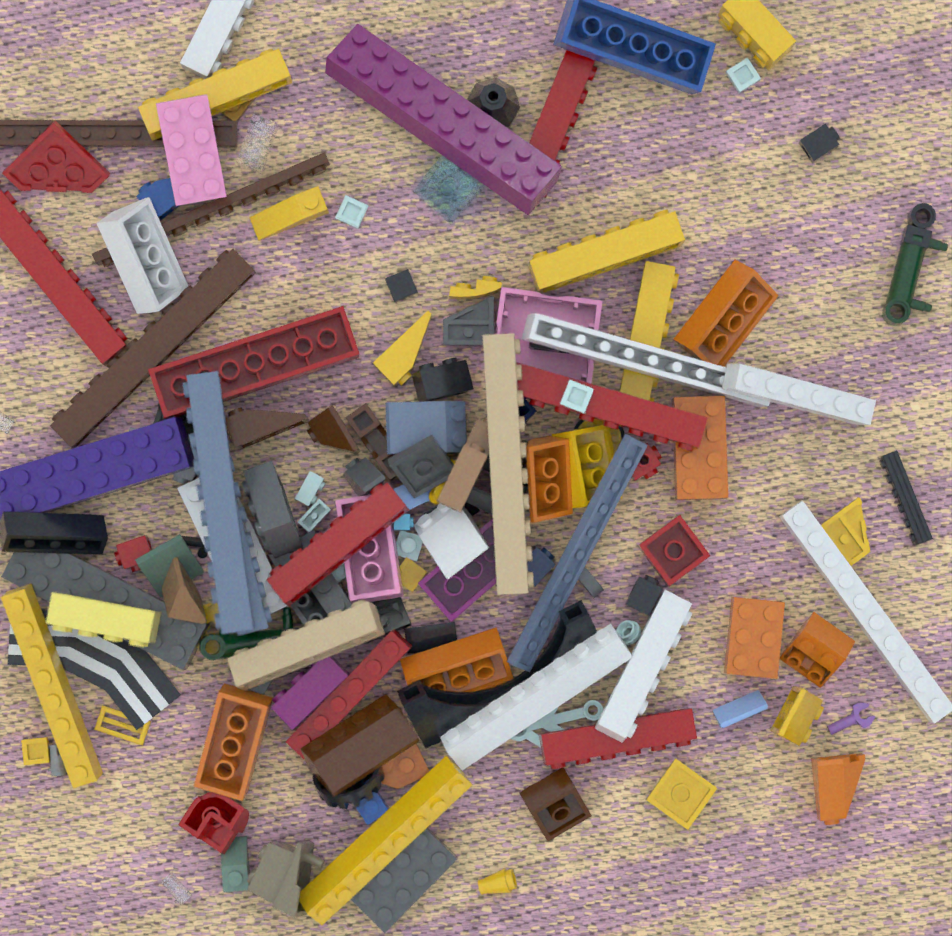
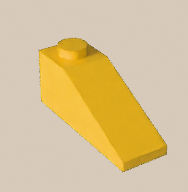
(289, 213)
(401, 356)

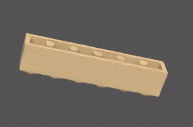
(306, 645)

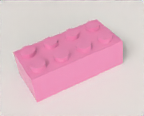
(191, 149)
(375, 568)

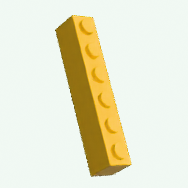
(226, 87)
(649, 322)

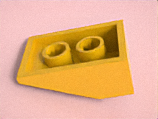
(797, 715)

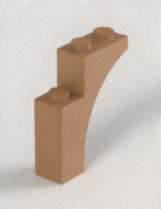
(466, 468)

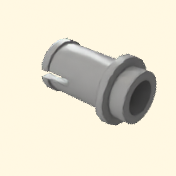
(56, 764)

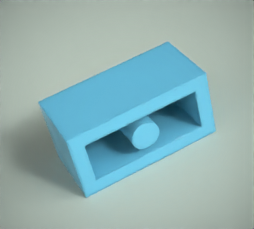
(404, 523)

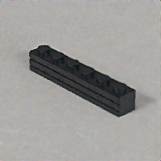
(906, 497)

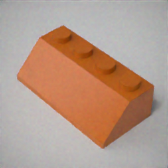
(726, 315)
(461, 665)

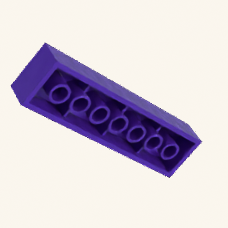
(97, 468)

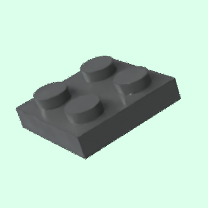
(422, 466)

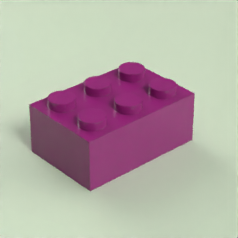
(308, 691)

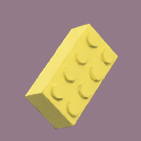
(103, 617)

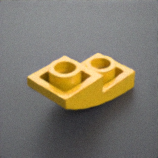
(484, 287)

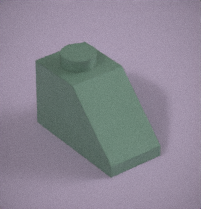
(236, 866)

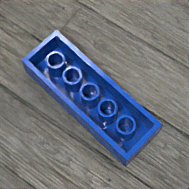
(635, 44)

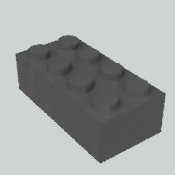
(404, 880)

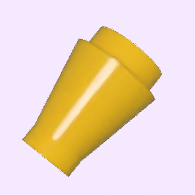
(498, 882)

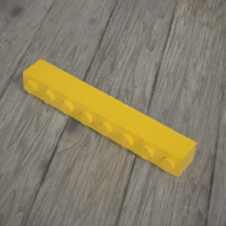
(52, 685)
(384, 840)

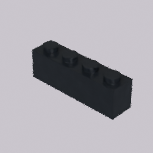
(53, 533)

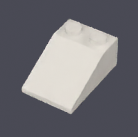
(450, 538)

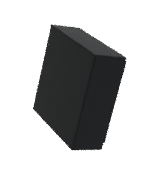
(401, 285)

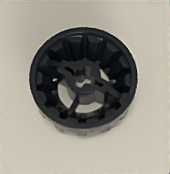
(354, 793)

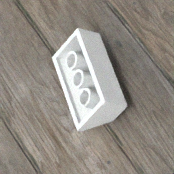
(143, 256)

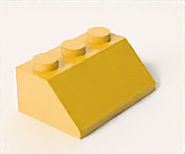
(590, 456)

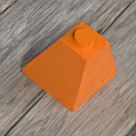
(835, 785)

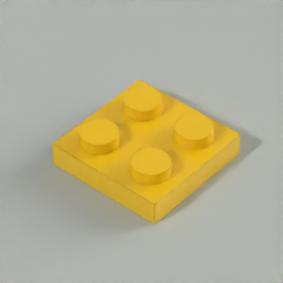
(681, 793)

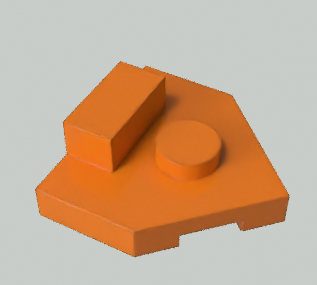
(405, 768)

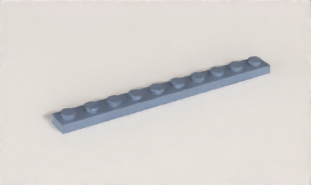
(577, 553)

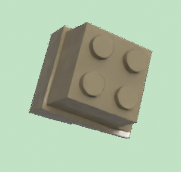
(284, 874)

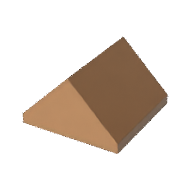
(181, 595)

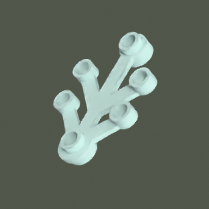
(550, 721)

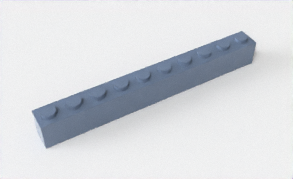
(220, 503)

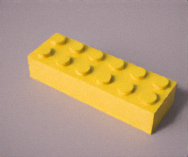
(607, 252)

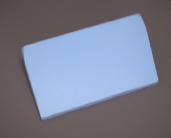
(740, 709)

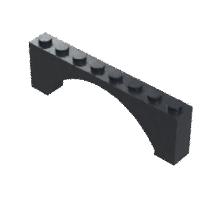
(438, 711)

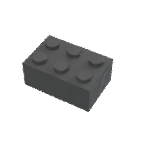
(271, 509)

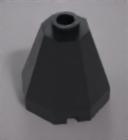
(502, 109)

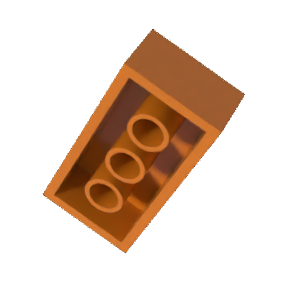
(704, 470)
(233, 742)

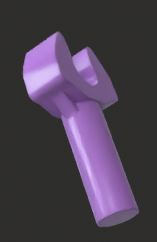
(852, 719)

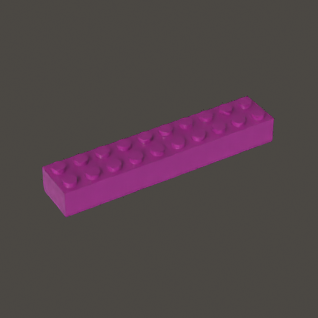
(442, 119)

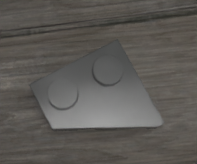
(470, 325)

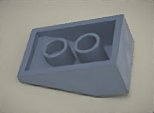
(415, 421)

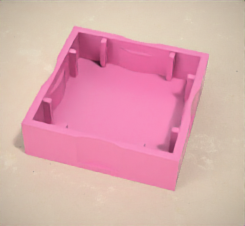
(512, 316)

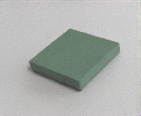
(158, 561)

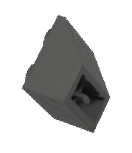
(322, 600)

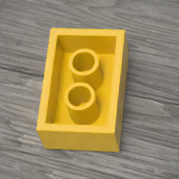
(756, 31)

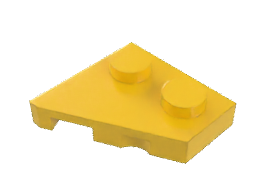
(848, 531)

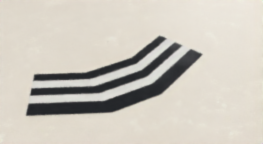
(117, 667)

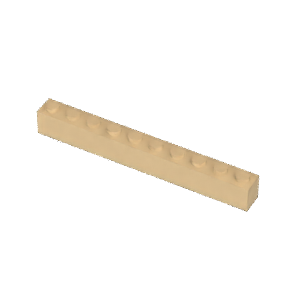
(506, 464)

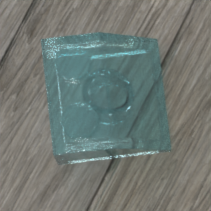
(448, 189)

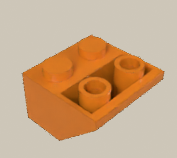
(817, 650)

